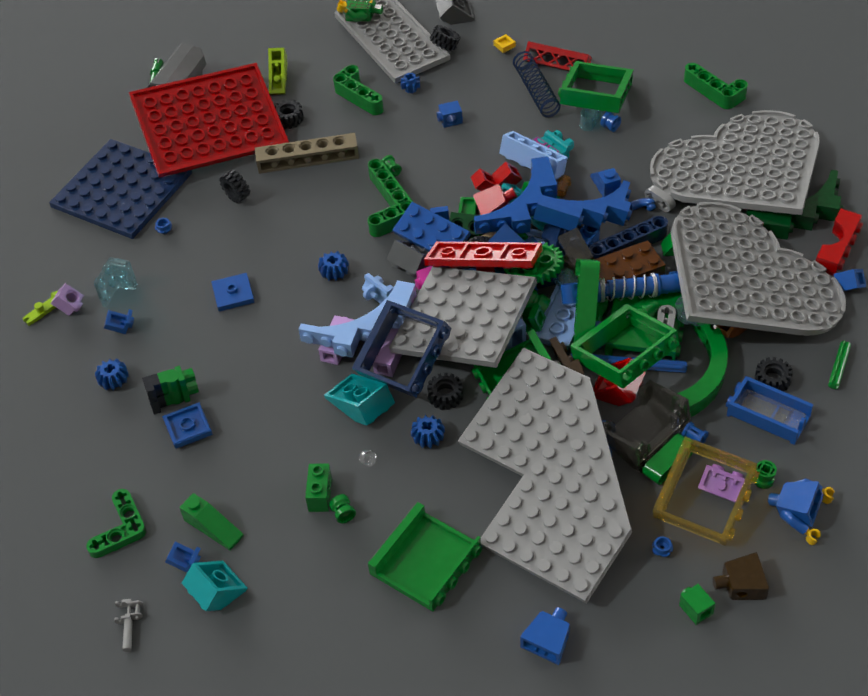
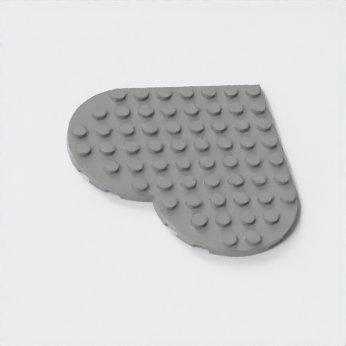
(748, 163)
(743, 279)

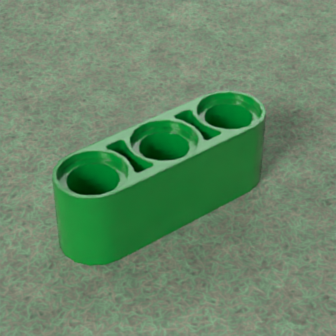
(660, 464)

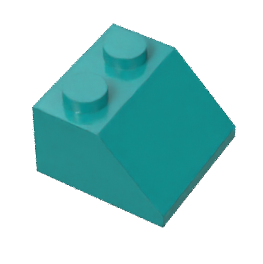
(213, 584)

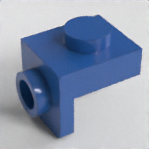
(118, 322)
(182, 556)

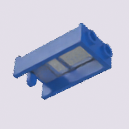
(769, 409)

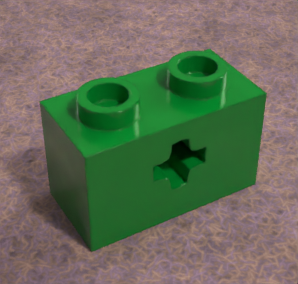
(318, 487)

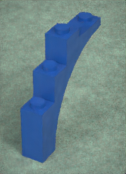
(518, 212)
(573, 213)

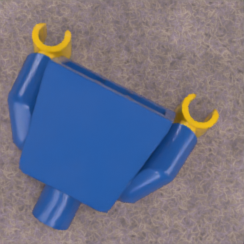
(800, 504)

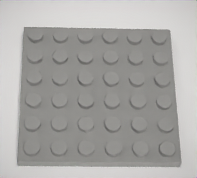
(477, 307)

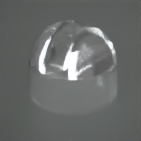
(370, 455)

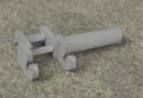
(127, 620)

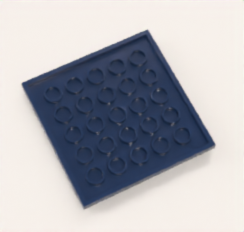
(118, 189)

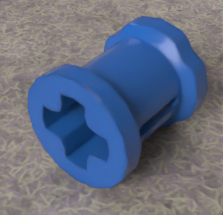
(695, 433)

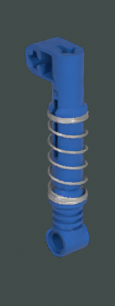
(627, 287)

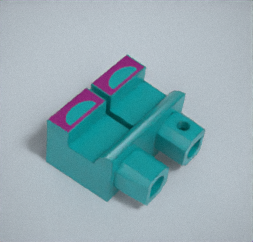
(555, 141)

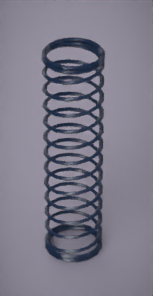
(532, 61)

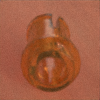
(563, 183)

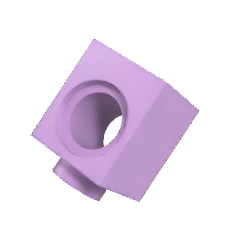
(60, 300)

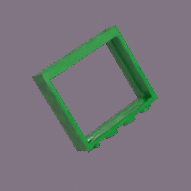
(591, 99)
(610, 328)

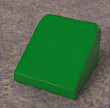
(667, 247)

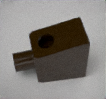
(743, 578)

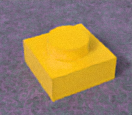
(504, 43)

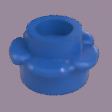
(163, 225)
(662, 542)

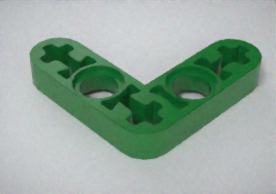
(125, 529)

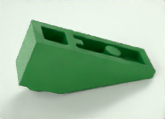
(210, 521)

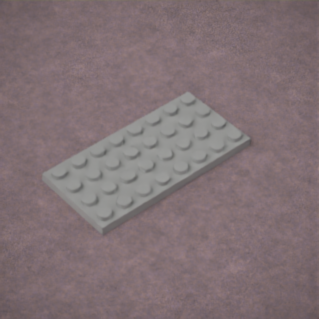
(396, 41)

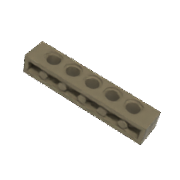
(306, 153)

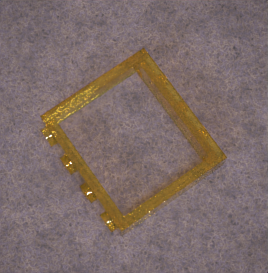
(688, 446)

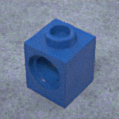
(450, 114)

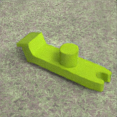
(40, 310)

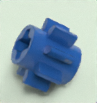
(410, 83)

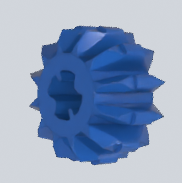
(333, 265)
(111, 374)
(427, 431)

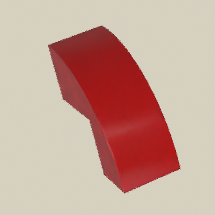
(504, 174)

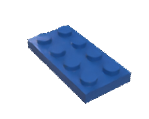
(426, 228)

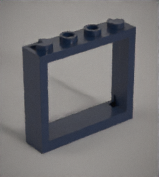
(378, 336)

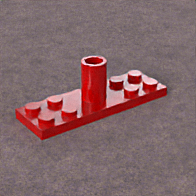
(483, 255)

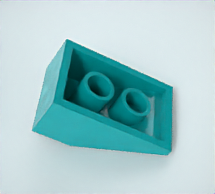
(361, 398)

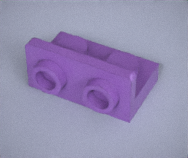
(721, 483)

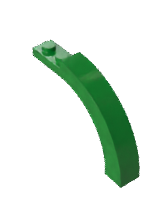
(708, 387)

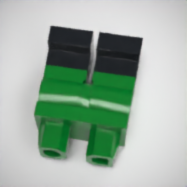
(170, 387)

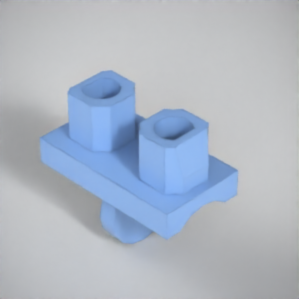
(375, 288)

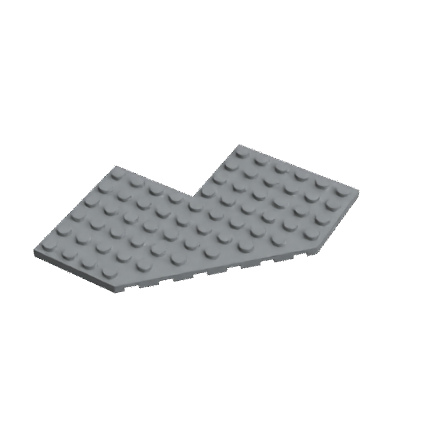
(568, 506)

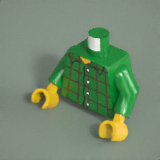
(359, 9)

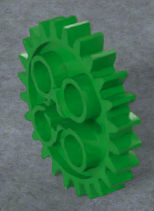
(546, 266)

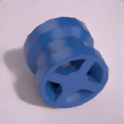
(610, 121)

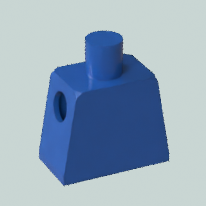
(547, 635)

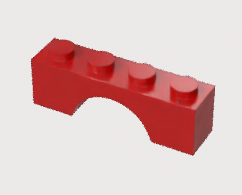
(845, 228)

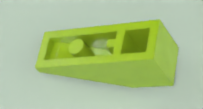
(277, 70)

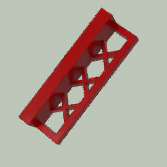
(554, 51)

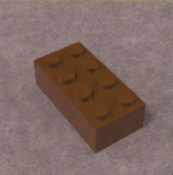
(631, 261)

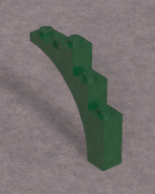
(822, 205)

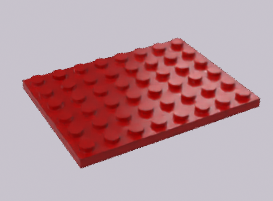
(207, 119)

